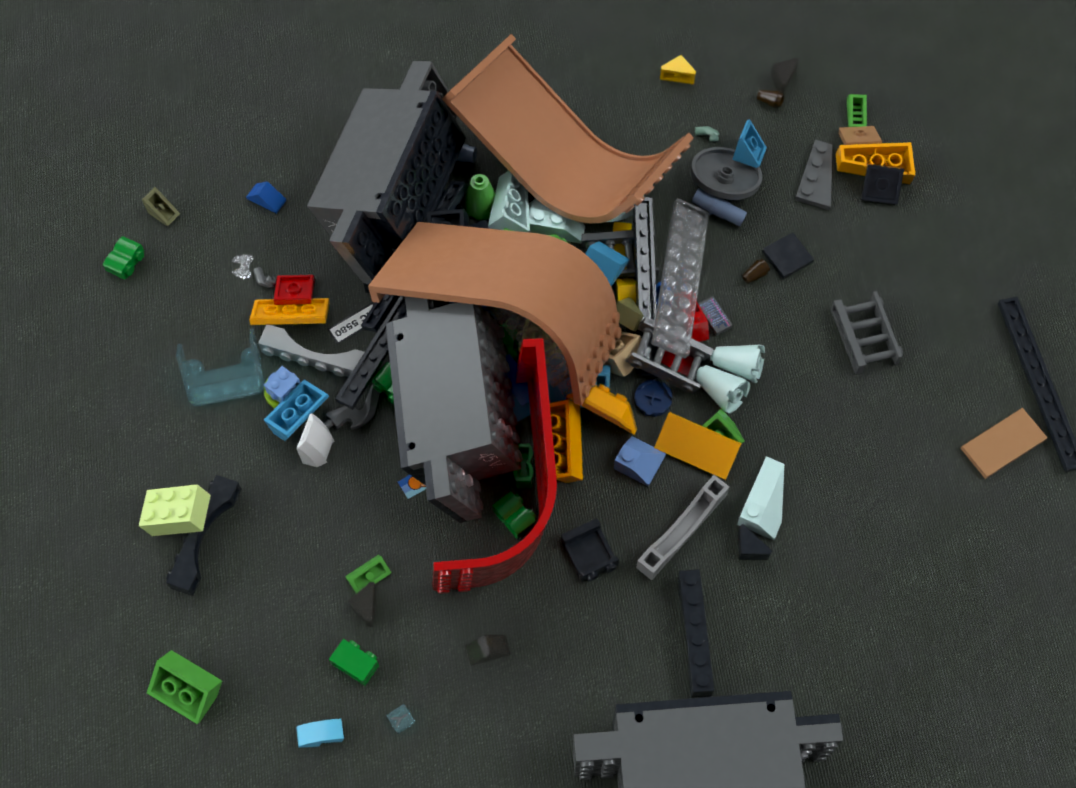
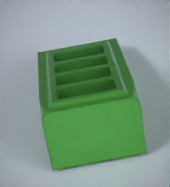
(862, 100)

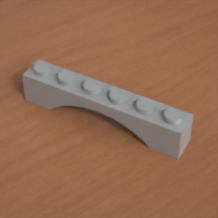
(278, 343)
(674, 538)

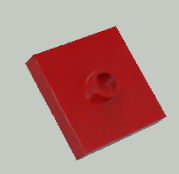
(294, 289)

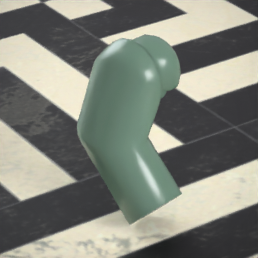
(706, 130)

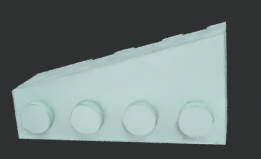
(510, 205)

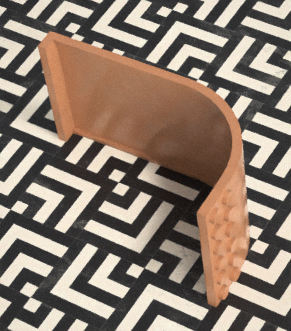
(549, 144)
(515, 272)

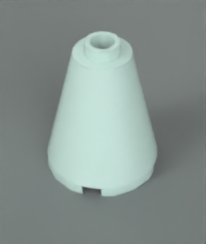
(740, 360)
(723, 387)

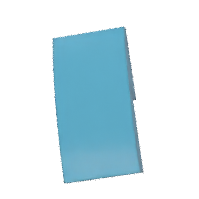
(320, 732)

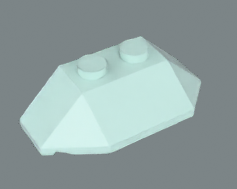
(547, 222)

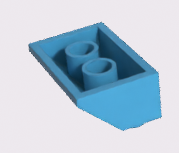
(295, 409)

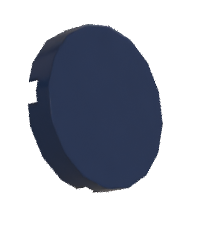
(653, 398)

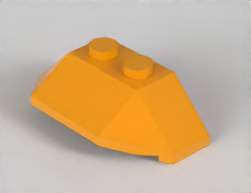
(610, 406)

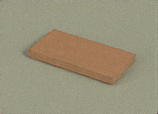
(1003, 443)

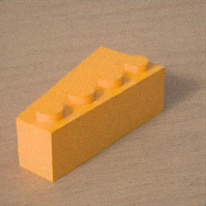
(854, 158)

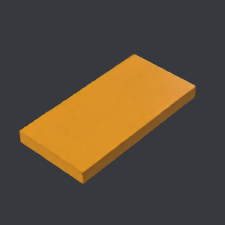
(266, 313)
(697, 445)

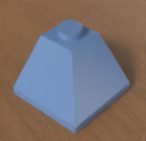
(639, 460)

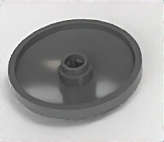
(723, 177)

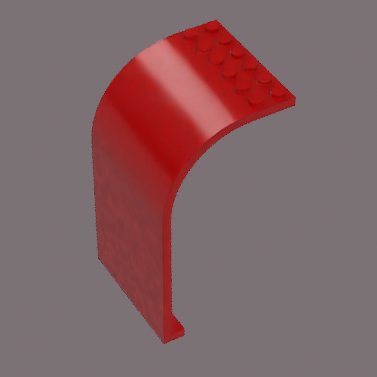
(489, 570)

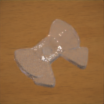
(243, 271)

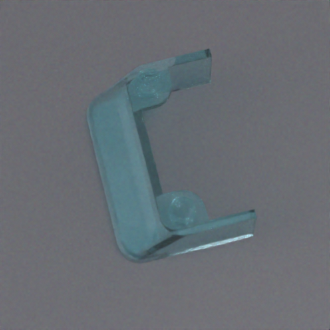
(225, 382)

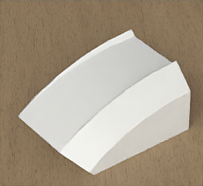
(315, 442)

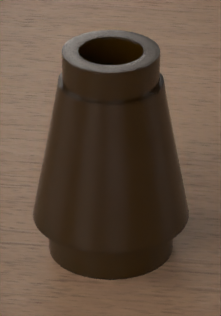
(770, 97)
(756, 270)

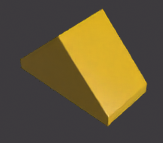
(678, 71)
(625, 288)

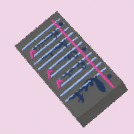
(715, 315)

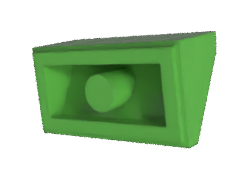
(371, 571)

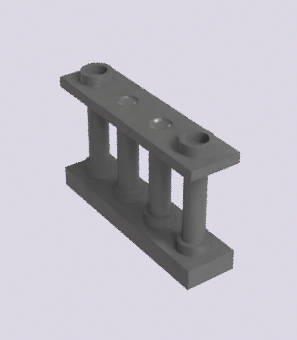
(612, 238)
(853, 344)
(698, 350)

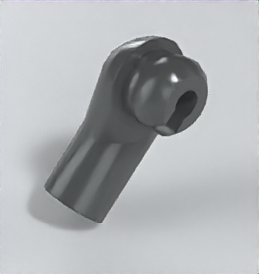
(262, 280)

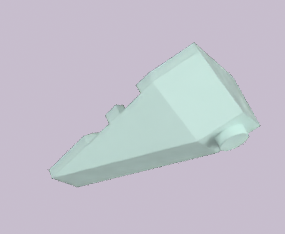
(765, 502)

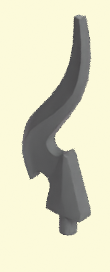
(357, 417)

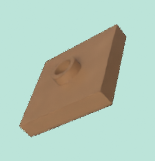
(859, 135)

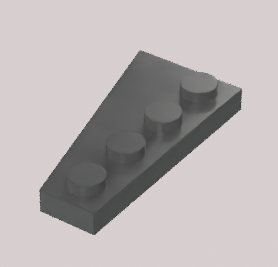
(817, 177)

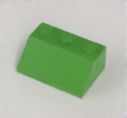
(183, 686)

